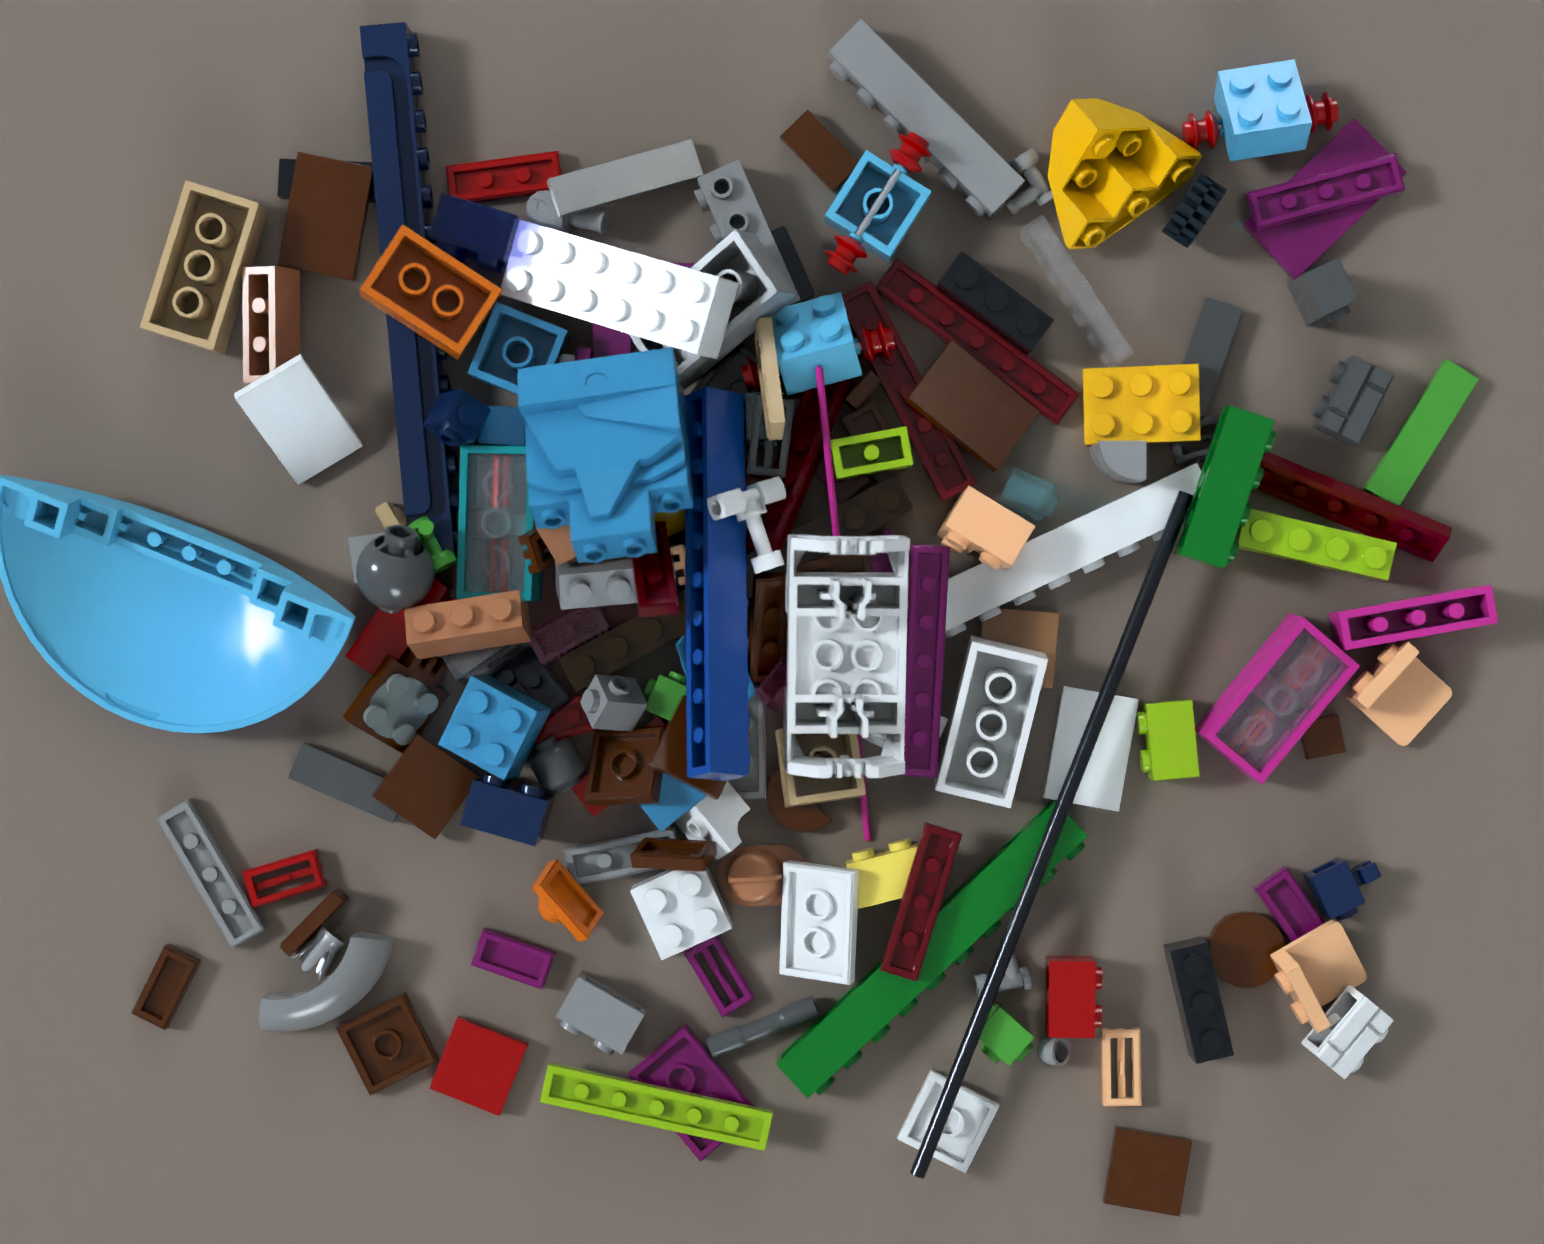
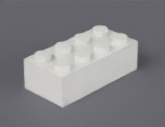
(990, 721)

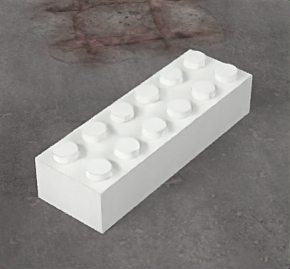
(619, 289)

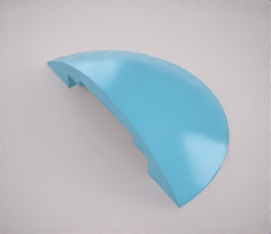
(161, 611)

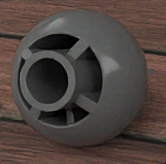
(395, 570)

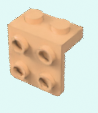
(1399, 693)
(1317, 971)

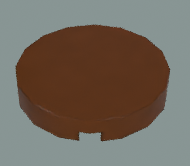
(1242, 948)

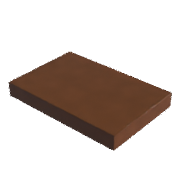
(326, 216)
(972, 406)

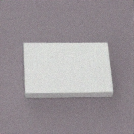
(298, 419)
(1107, 766)
(819, 922)

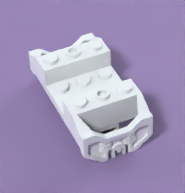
(846, 655)

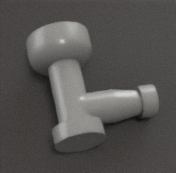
(1038, 189)
(1014, 978)

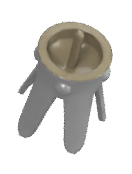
(323, 945)

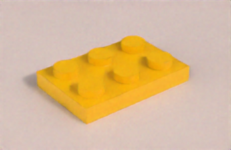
(1142, 404)

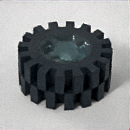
(1194, 210)

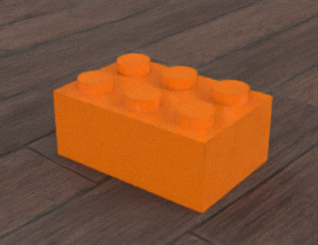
(430, 292)

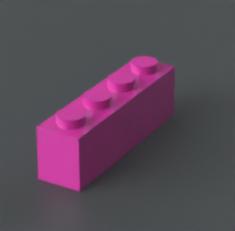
(1413, 617)

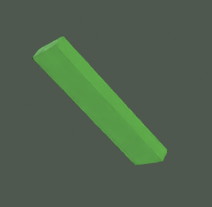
(1421, 433)

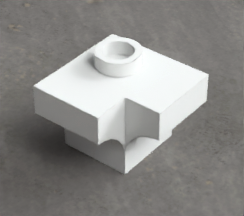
(715, 820)

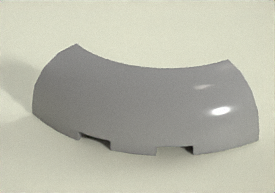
(346, 986)

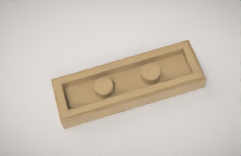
(769, 378)

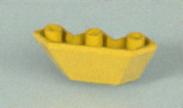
(1111, 169)

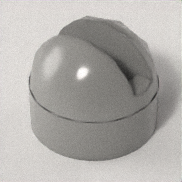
(1054, 1050)

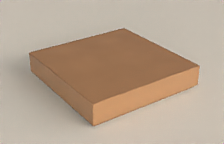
(1026, 630)

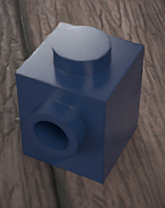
(456, 417)

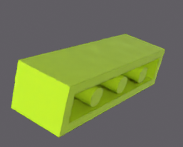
(1317, 545)

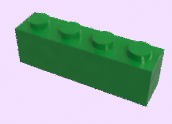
(1225, 487)

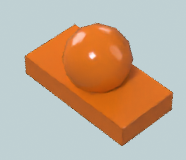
(566, 901)

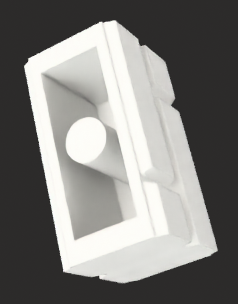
(1353, 1031)

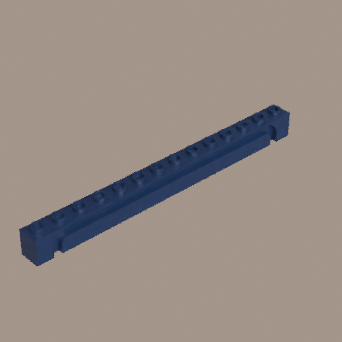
(405, 200)

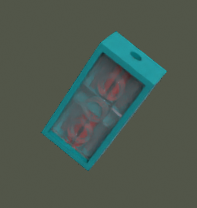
(490, 520)

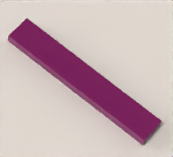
(925, 657)

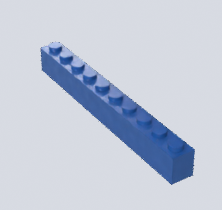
(716, 592)

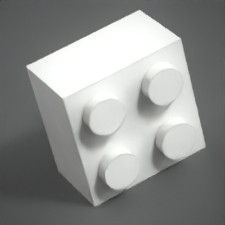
(681, 909)

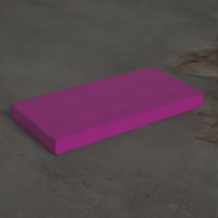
(1303, 241)

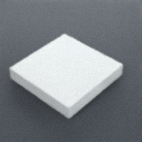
(964, 1128)

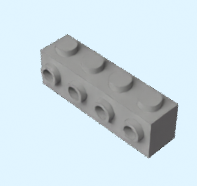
(733, 207)

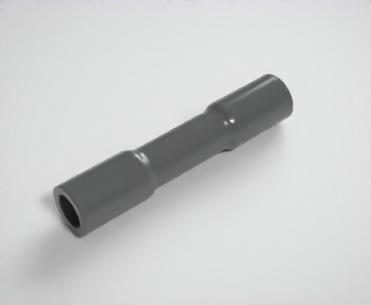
(741, 1036)

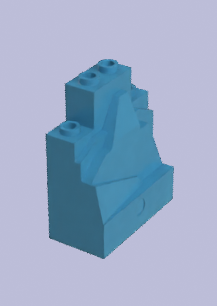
(606, 449)

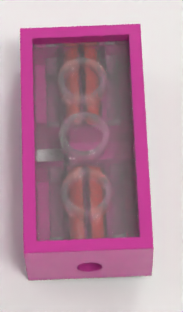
(1276, 697)

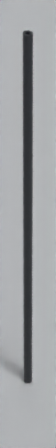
(1051, 834)

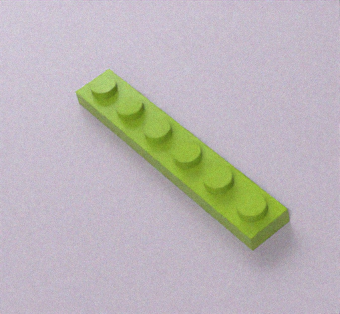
(656, 1106)

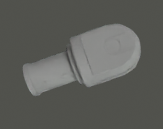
(542, 212)

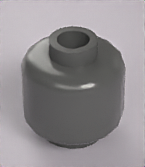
(557, 764)

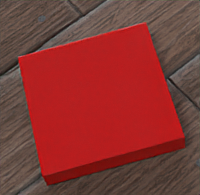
(478, 1065)

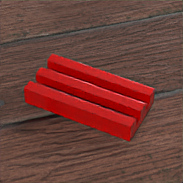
(315, 869)

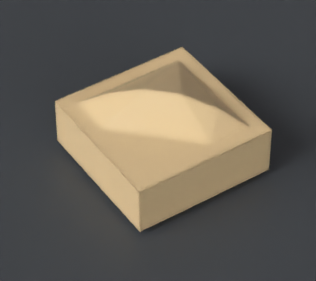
(390, 515)

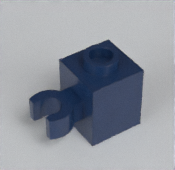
(1337, 886)

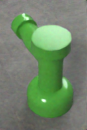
(442, 558)

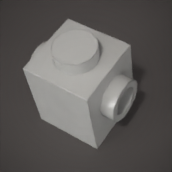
(613, 703)

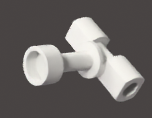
(749, 506)

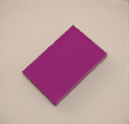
(688, 1066)

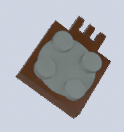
(399, 699)

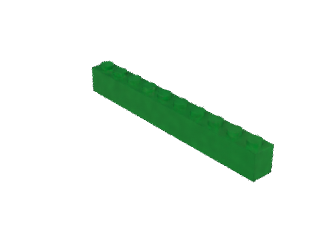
(962, 919)

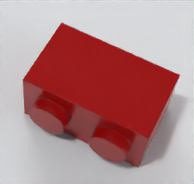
(1071, 997)

